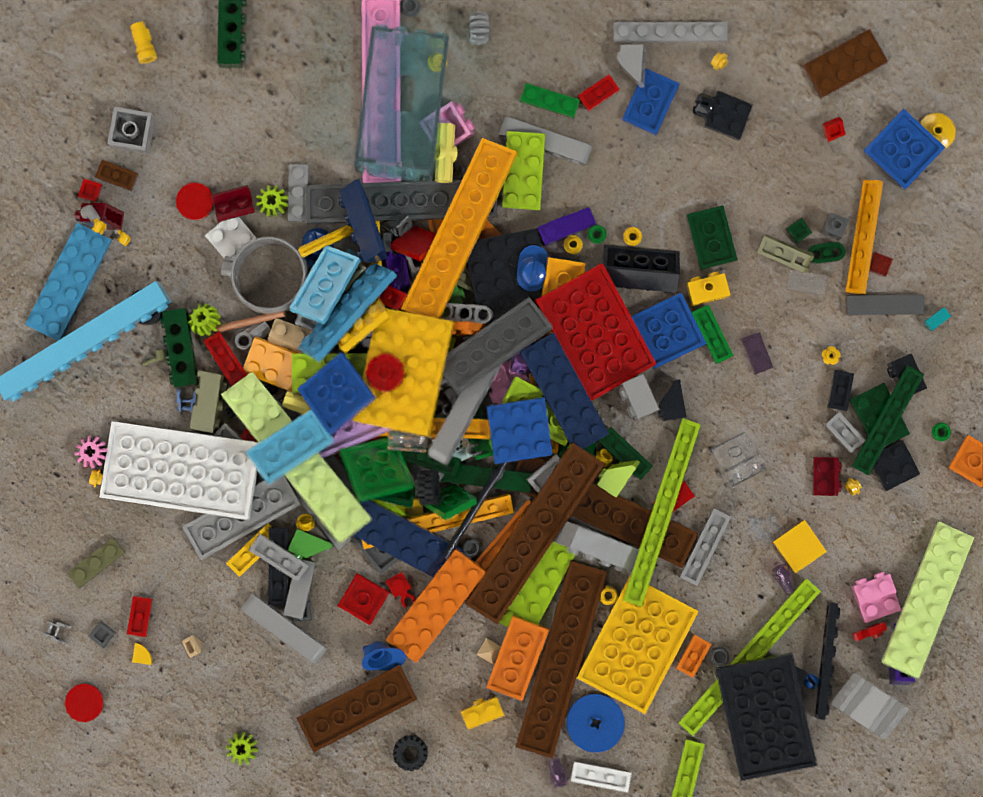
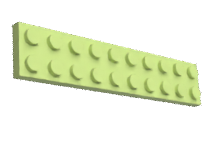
(311, 478)

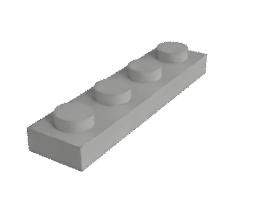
(705, 546)

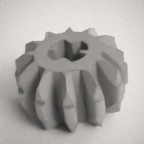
(478, 28)

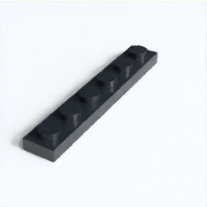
(826, 669)

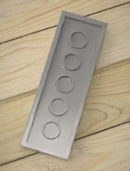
(214, 532)

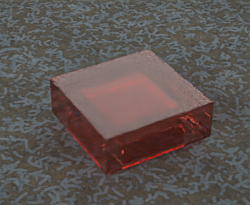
(880, 264)

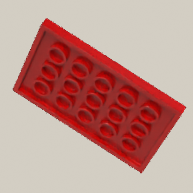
(596, 331)

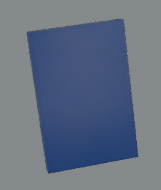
(650, 102)

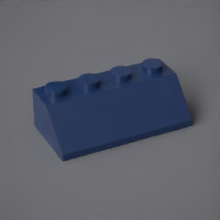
(363, 223)

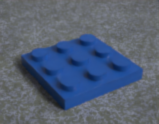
(904, 149)
(669, 330)
(336, 393)
(519, 430)

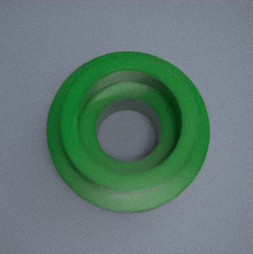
(601, 230)
(947, 432)

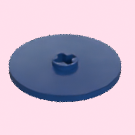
(610, 727)

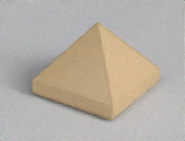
(192, 645)
(489, 651)

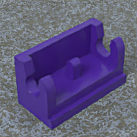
(398, 265)

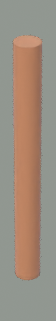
(248, 321)

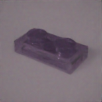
(757, 353)

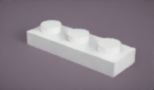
(601, 776)

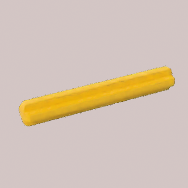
(325, 240)

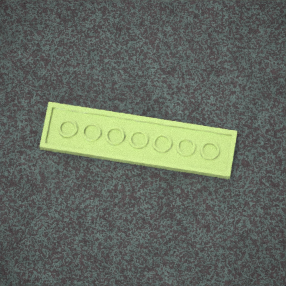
(927, 600)

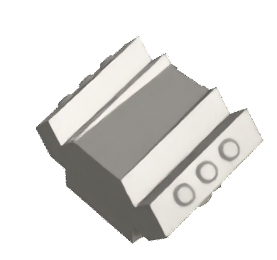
(869, 706)

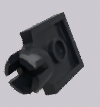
(723, 113)

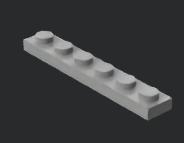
(670, 32)

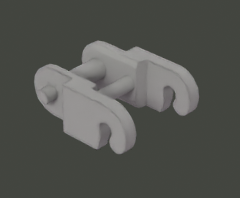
(54, 637)

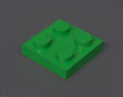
(452, 502)

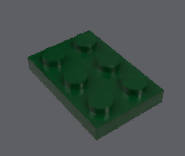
(711, 237)
(868, 408)

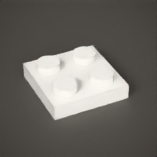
(230, 237)

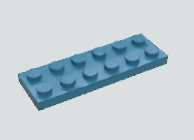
(68, 282)
(347, 311)

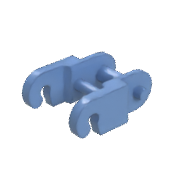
(180, 401)

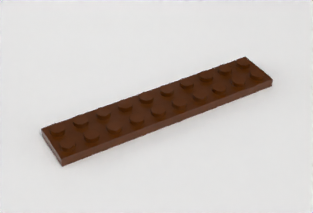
(622, 518)
(534, 533)
(561, 659)

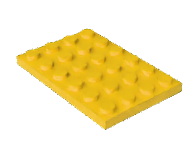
(423, 350)
(637, 647)

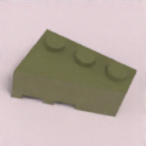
(208, 402)

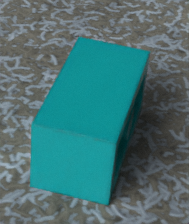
(937, 319)

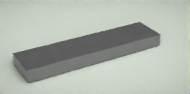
(885, 305)

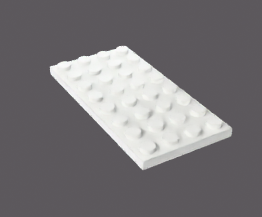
(179, 470)

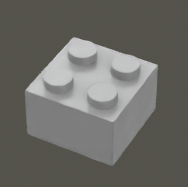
(131, 130)
(638, 397)

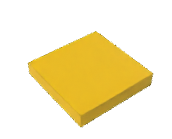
(799, 546)

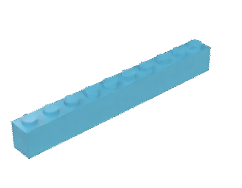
(83, 340)

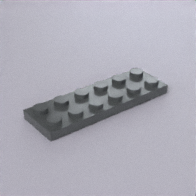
(494, 345)

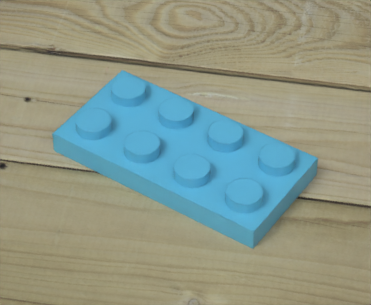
(325, 284)
(289, 447)

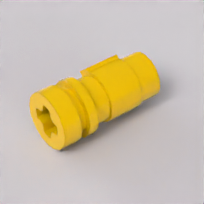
(142, 40)

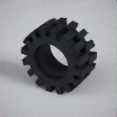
(428, 487)
(410, 741)

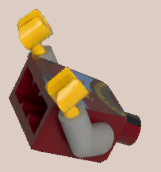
(101, 218)

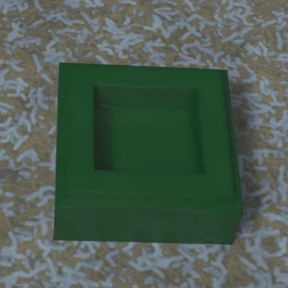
(798, 230)

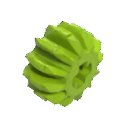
(264, 203)
(204, 319)
(248, 748)

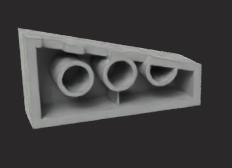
(597, 546)

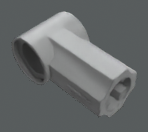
(260, 330)

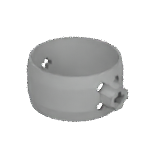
(231, 267)

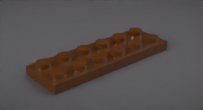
(356, 708)

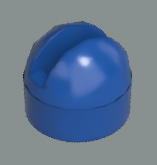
(807, 684)

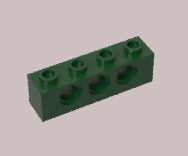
(234, 58)
(189, 376)

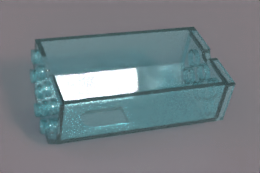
(393, 141)

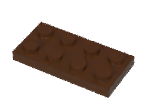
(845, 63)

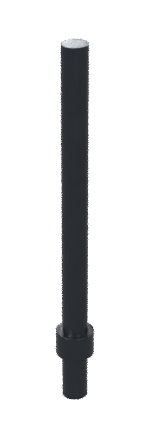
(496, 474)

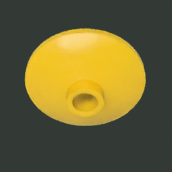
(943, 122)

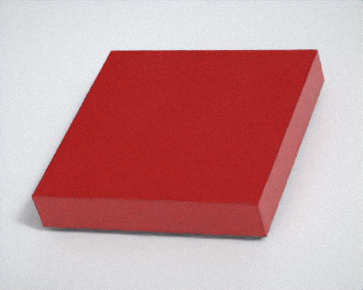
(414, 243)
(363, 599)

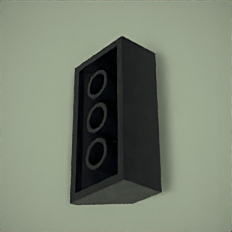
(642, 268)

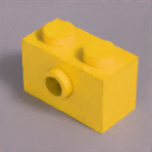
(708, 289)
(482, 712)

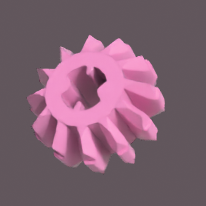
(88, 459)

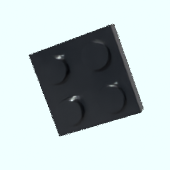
(895, 466)

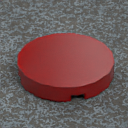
(194, 201)
(385, 372)
(84, 702)

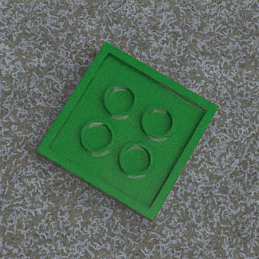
(376, 470)

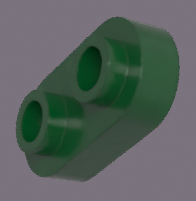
(825, 252)

